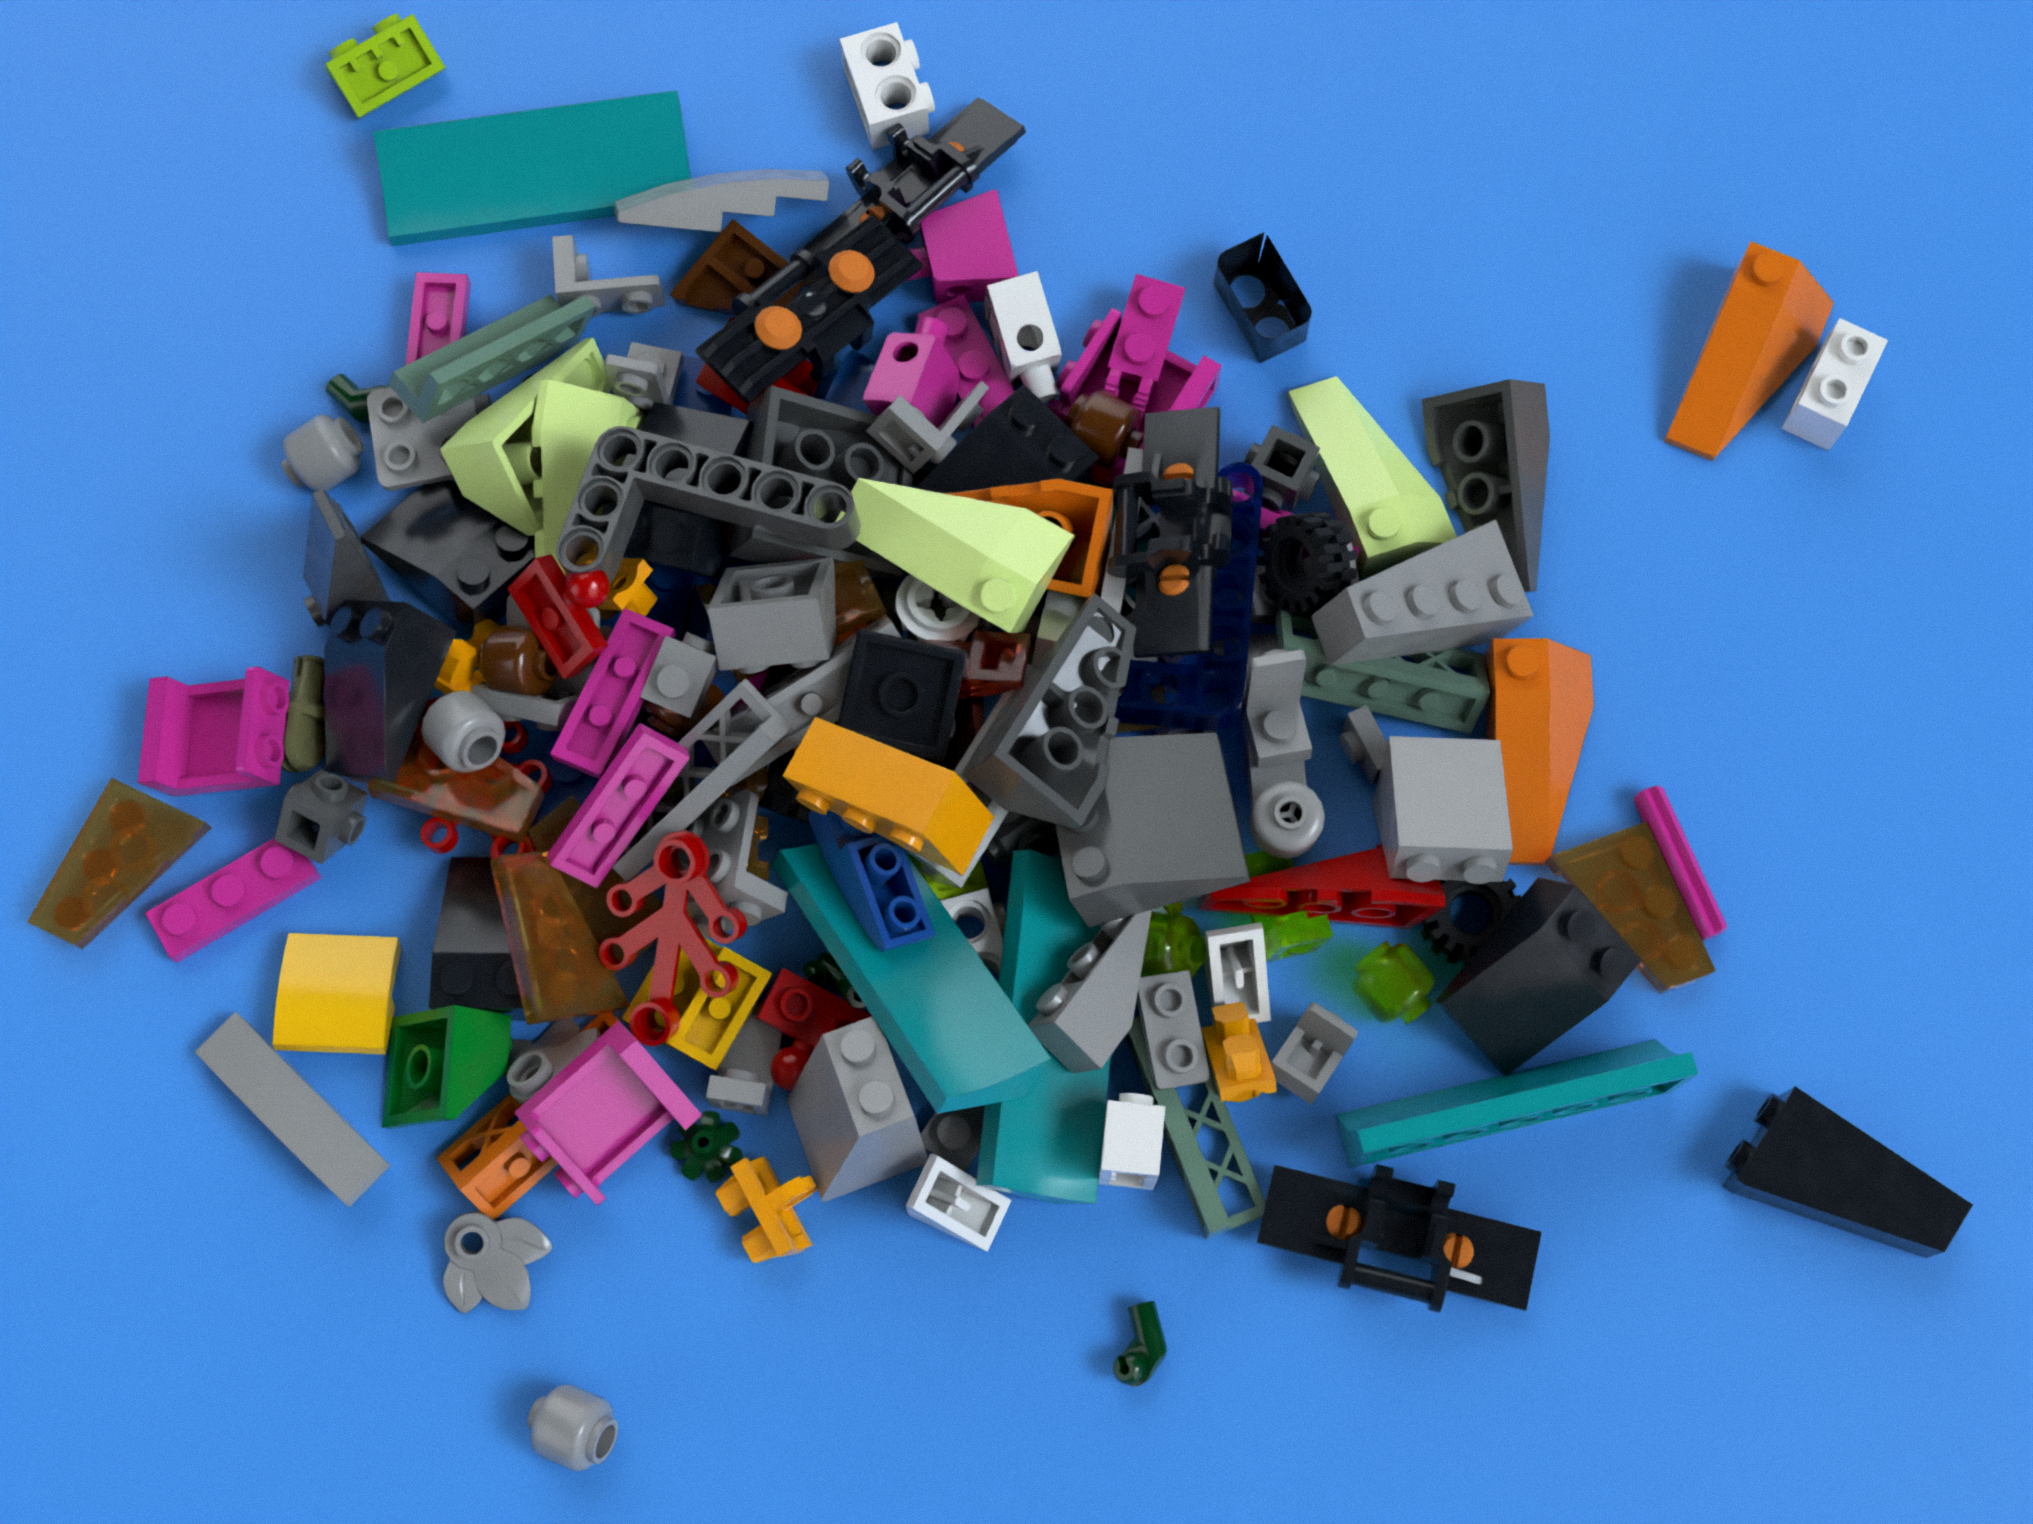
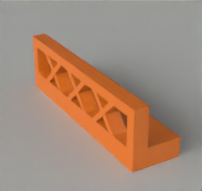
(505, 1163)

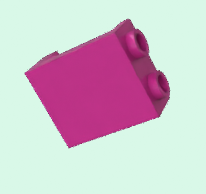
(1179, 385)
(214, 734)
(602, 1111)

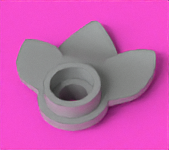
(537, 1063)
(495, 1269)

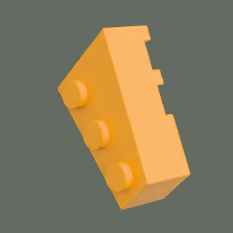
(889, 794)

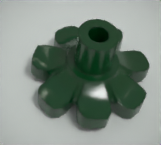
(714, 1154)

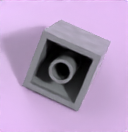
(1443, 810)
(854, 1112)

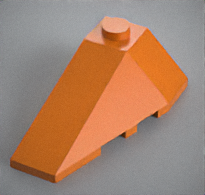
(1754, 344)
(1076, 508)
(1541, 717)

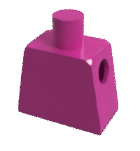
(965, 249)
(916, 369)

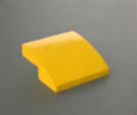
(336, 993)
(706, 1022)

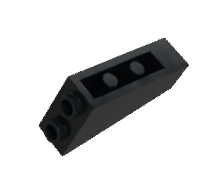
(1842, 1177)

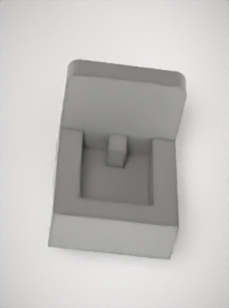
(681, 674)
(1364, 742)
(1312, 1052)

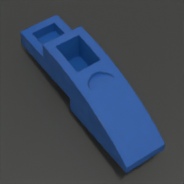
(874, 882)

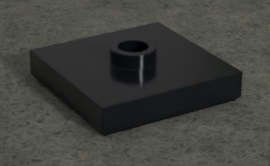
(902, 693)

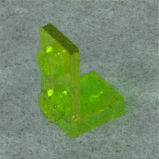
(1291, 933)

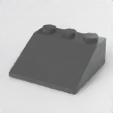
(825, 444)
(1156, 830)

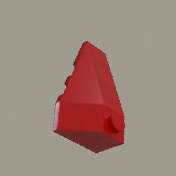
(1345, 888)

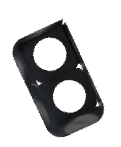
(1278, 285)

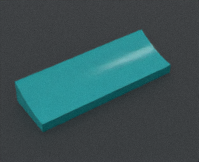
(528, 166)
(927, 997)
(1512, 1101)
(1054, 1137)

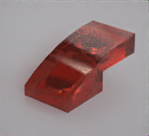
(993, 662)

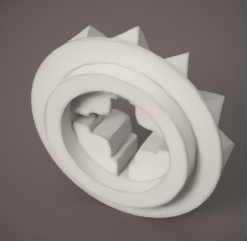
(912, 604)

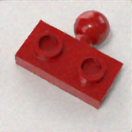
(558, 612)
(803, 1014)

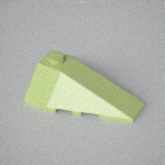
(566, 429)
(1369, 479)
(966, 548)

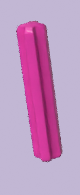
(1658, 812)

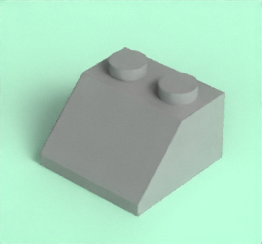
(774, 615)

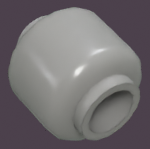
(322, 453)
(463, 731)
(1303, 812)
(572, 1427)

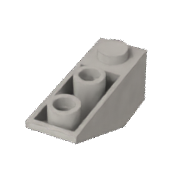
(1097, 998)

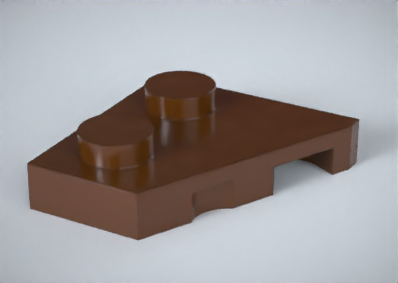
(731, 266)

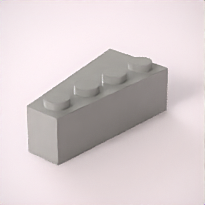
(1428, 603)

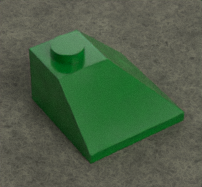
(443, 1063)

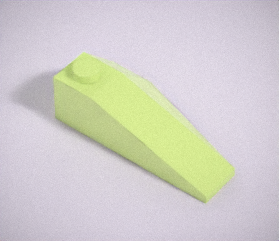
(494, 449)

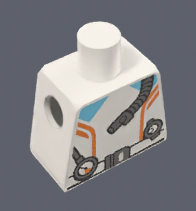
(1018, 320)

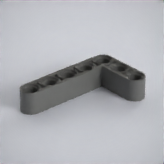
(694, 493)

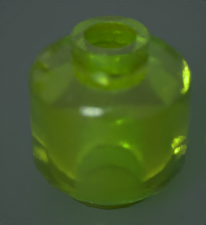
(1173, 945)
(1393, 983)

